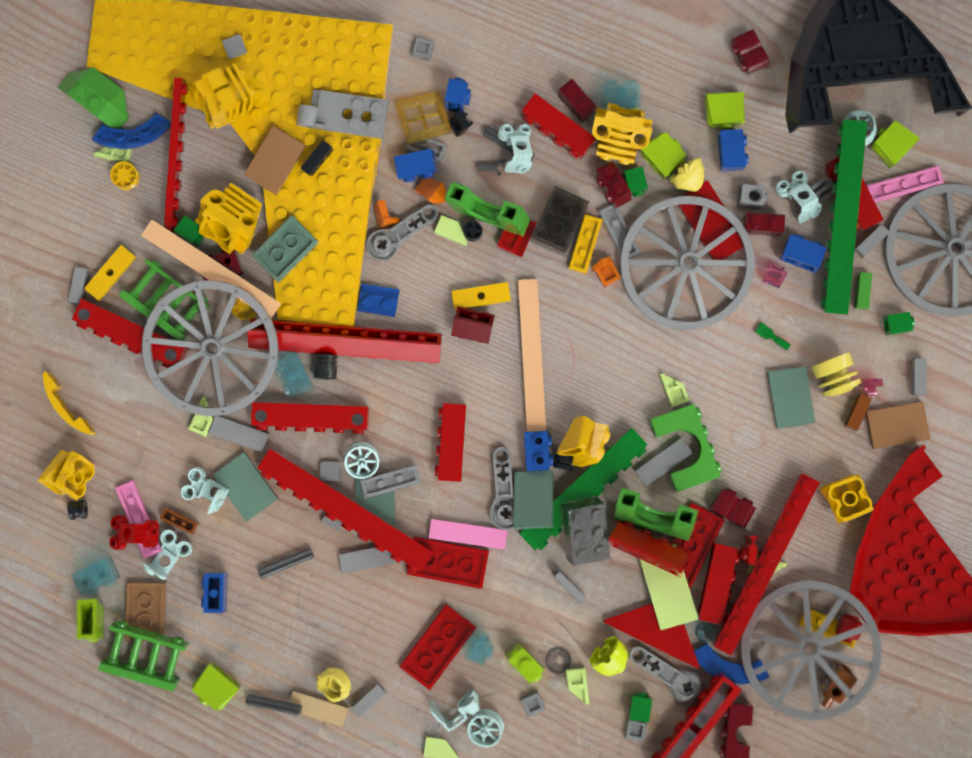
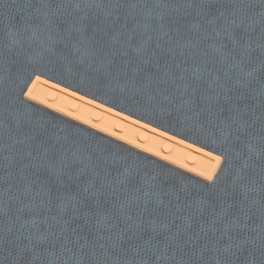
(204, 264)
(532, 355)

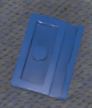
(378, 300)

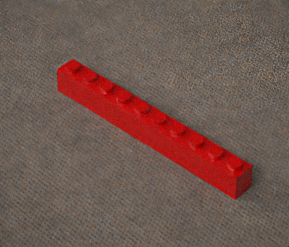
(350, 341)
(345, 510)
(765, 564)

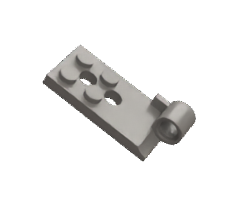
(328, 109)

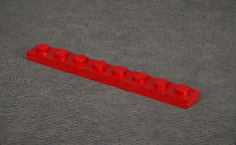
(176, 147)

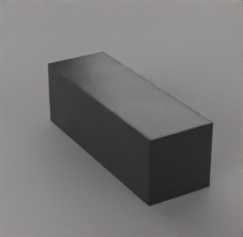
(317, 158)

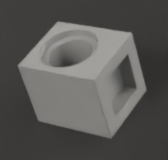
(745, 201)

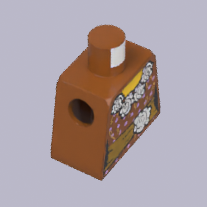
(830, 694)

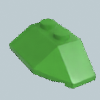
(97, 96)

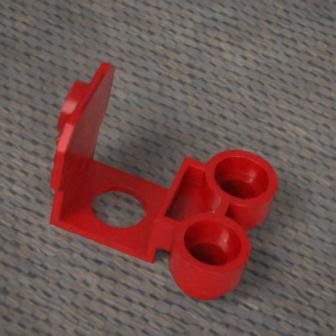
(133, 533)

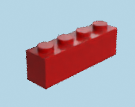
(557, 126)
(868, 211)
(452, 442)
(717, 583)

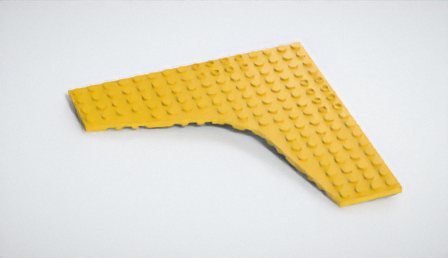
(284, 63)

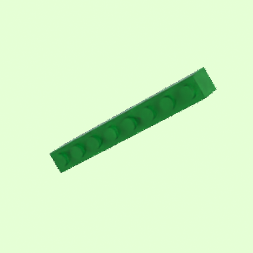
(590, 484)

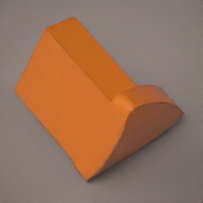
(431, 190)
(382, 215)
(606, 271)

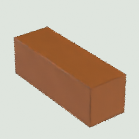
(858, 412)
(179, 520)

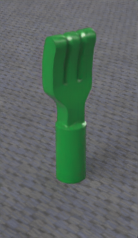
(767, 333)

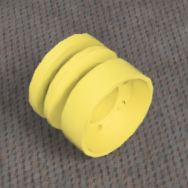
(836, 375)

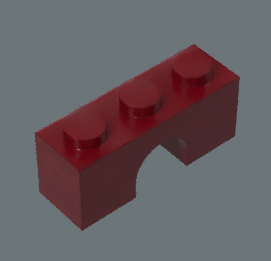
(736, 716)

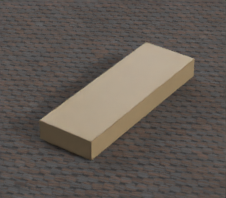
(320, 708)

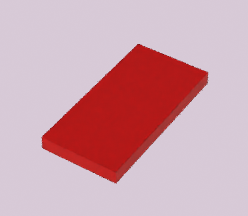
(714, 224)
(700, 542)
(453, 563)
(437, 647)

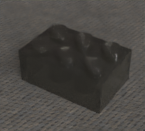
(559, 221)
(585, 531)

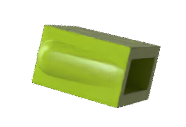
(725, 110)
(893, 143)
(663, 154)
(90, 620)
(525, 663)
(215, 687)

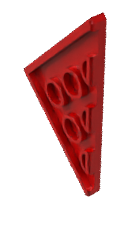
(644, 626)

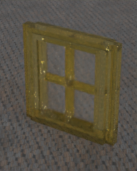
(423, 117)

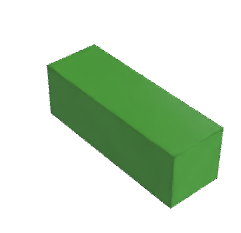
(863, 291)

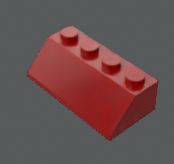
(649, 549)

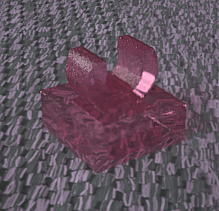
(774, 276)
(871, 384)

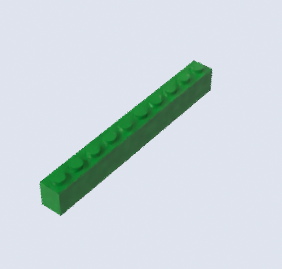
(845, 216)

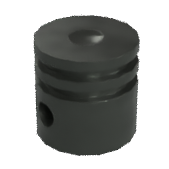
(325, 367)

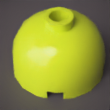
(610, 658)

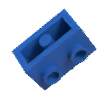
(457, 95)
(732, 150)
(416, 165)
(803, 253)
(537, 451)
(214, 592)

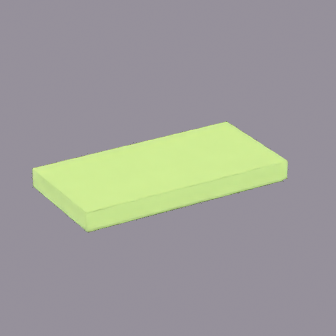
(669, 596)

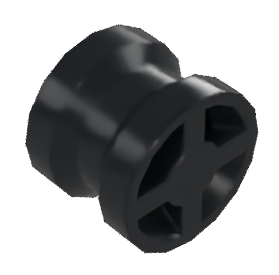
(473, 227)
(563, 462)
(77, 509)

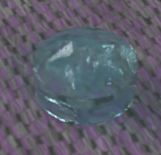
(705, 632)

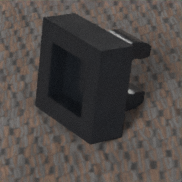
(459, 123)

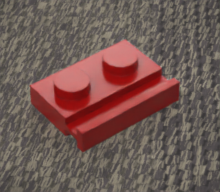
(515, 243)
(749, 551)

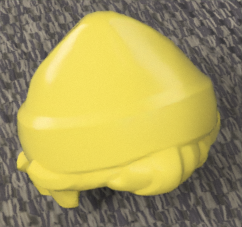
(689, 176)
(334, 684)

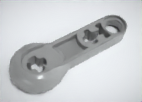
(397, 235)
(504, 494)
(672, 677)

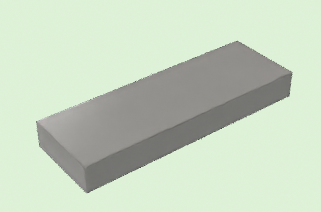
(617, 229)
(239, 433)
(663, 462)
(390, 481)
(364, 560)

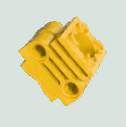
(223, 95)
(620, 136)
(229, 218)

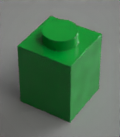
(636, 181)
(189, 231)
(898, 323)
(640, 707)

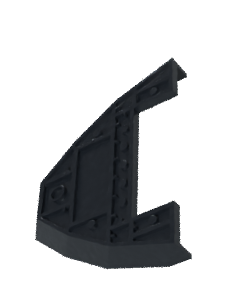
(862, 45)

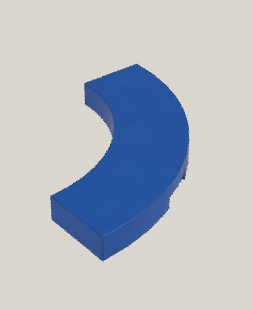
(133, 138)
(714, 665)

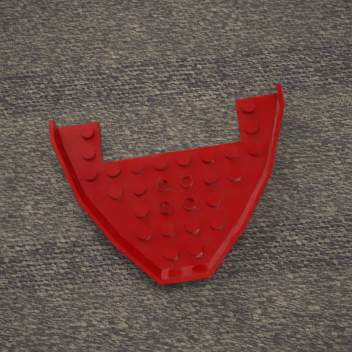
(904, 565)

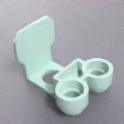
(521, 159)
(809, 207)
(201, 488)
(172, 550)
(466, 705)

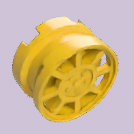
(124, 176)
(243, 311)

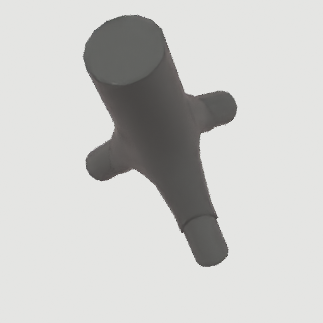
(491, 166)

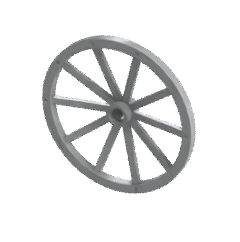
(737, 227)
(946, 250)
(185, 404)
(843, 596)

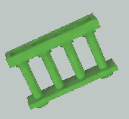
(147, 308)
(130, 670)

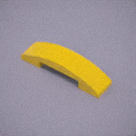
(51, 387)

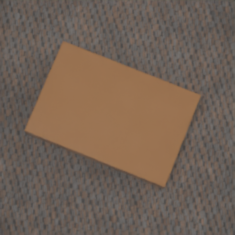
(274, 160)
(898, 425)
(146, 606)

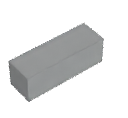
(871, 241)
(78, 284)
(918, 376)
(368, 700)

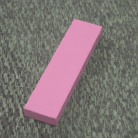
(905, 184)
(135, 511)
(468, 534)

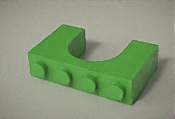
(508, 217)
(704, 467)
(675, 524)

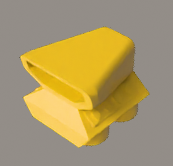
(584, 441)
(68, 474)
(847, 498)

